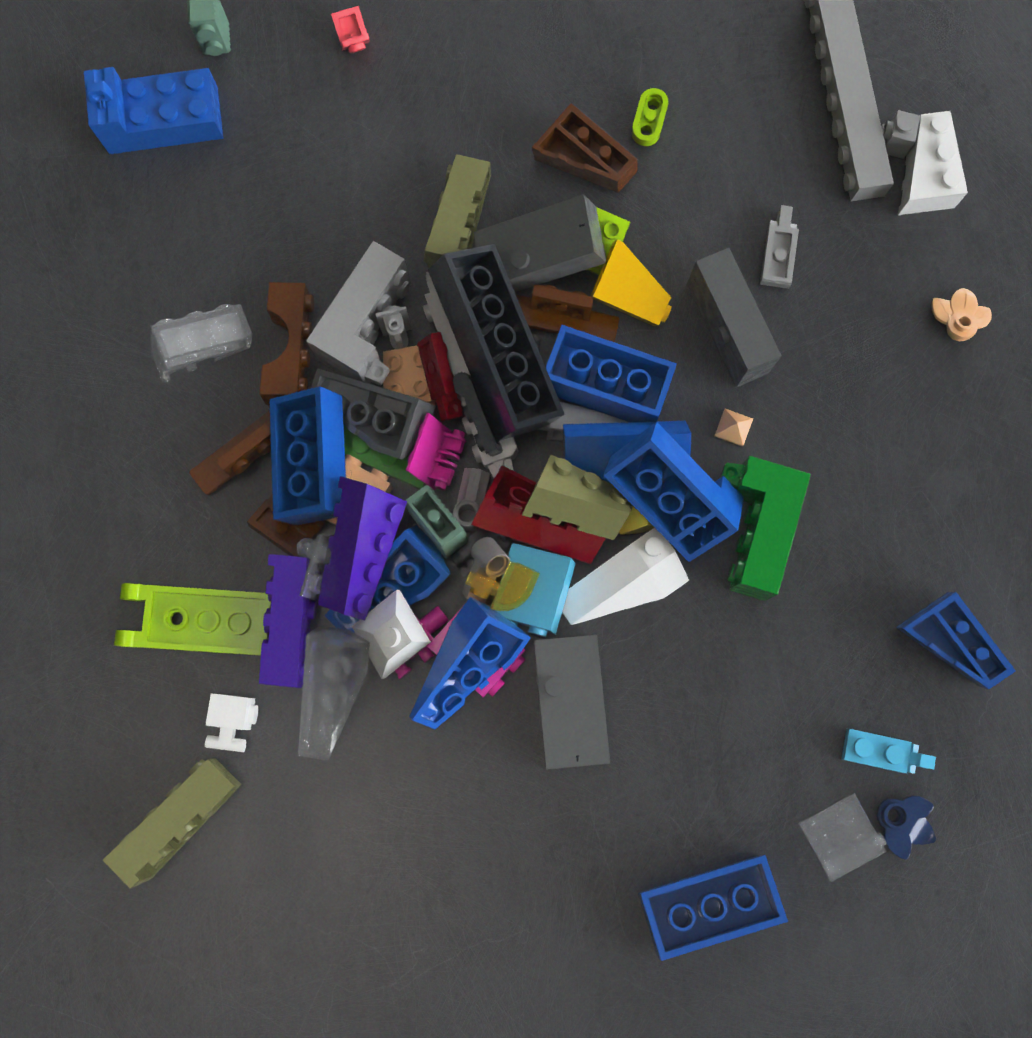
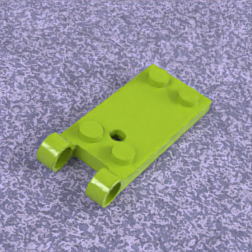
(211, 619)

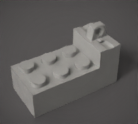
(350, 324)

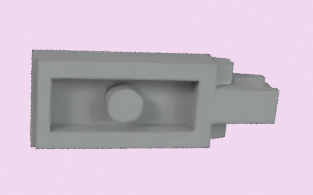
(780, 250)

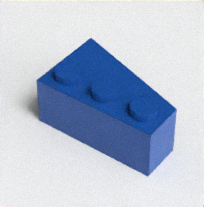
(959, 640)

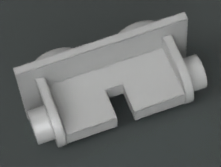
(395, 323)

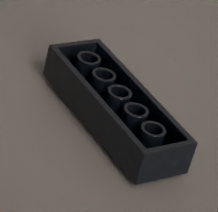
(495, 341)

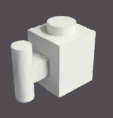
(230, 714)

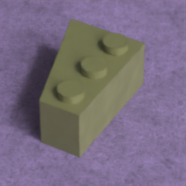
(578, 498)

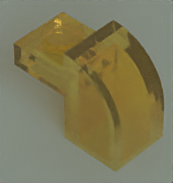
(511, 592)

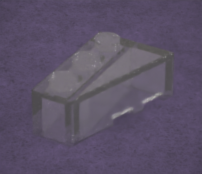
(199, 337)

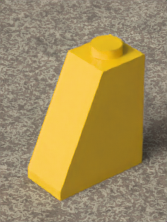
(630, 287)

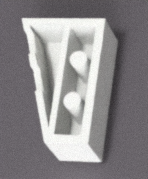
(933, 167)

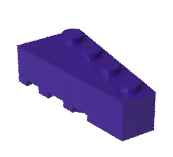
(360, 547)
(286, 623)

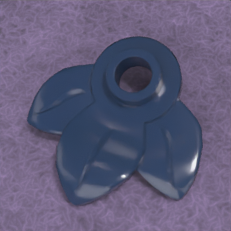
(908, 826)

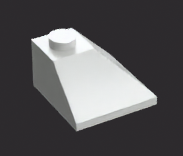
(392, 634)

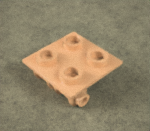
(406, 373)

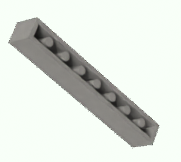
(850, 98)

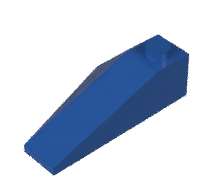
(412, 567)
(471, 652)

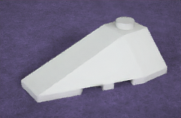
(633, 577)

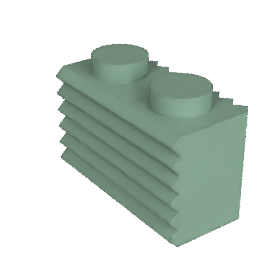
(209, 26)
(436, 521)

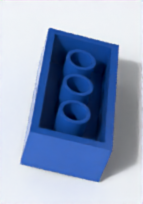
(608, 376)
(592, 444)
(306, 455)
(712, 907)

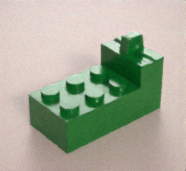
(771, 523)

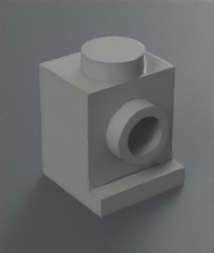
(900, 133)

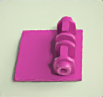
(431, 451)

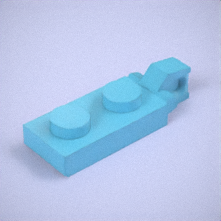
(884, 752)

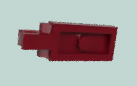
(439, 376)

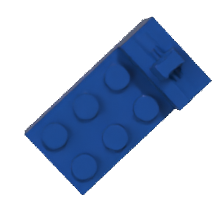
(152, 109)
(675, 492)

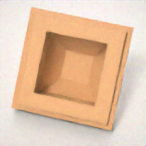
(733, 427)

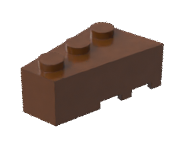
(585, 151)

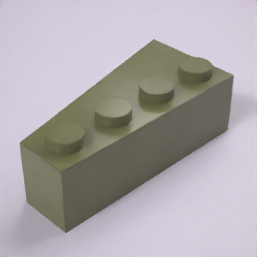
(458, 207)
(172, 823)

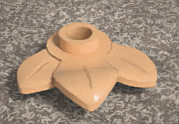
(961, 314)

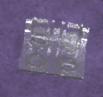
(319, 555)
(843, 837)

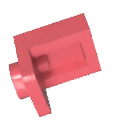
(350, 29)

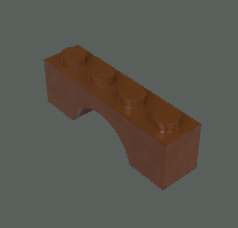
(289, 308)

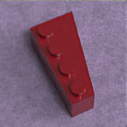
(503, 511)

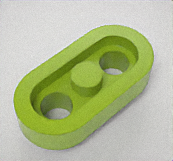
(649, 119)

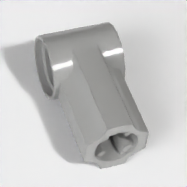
(471, 494)
(488, 561)

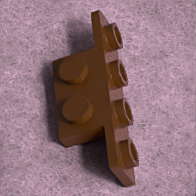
(554, 307)
(234, 456)

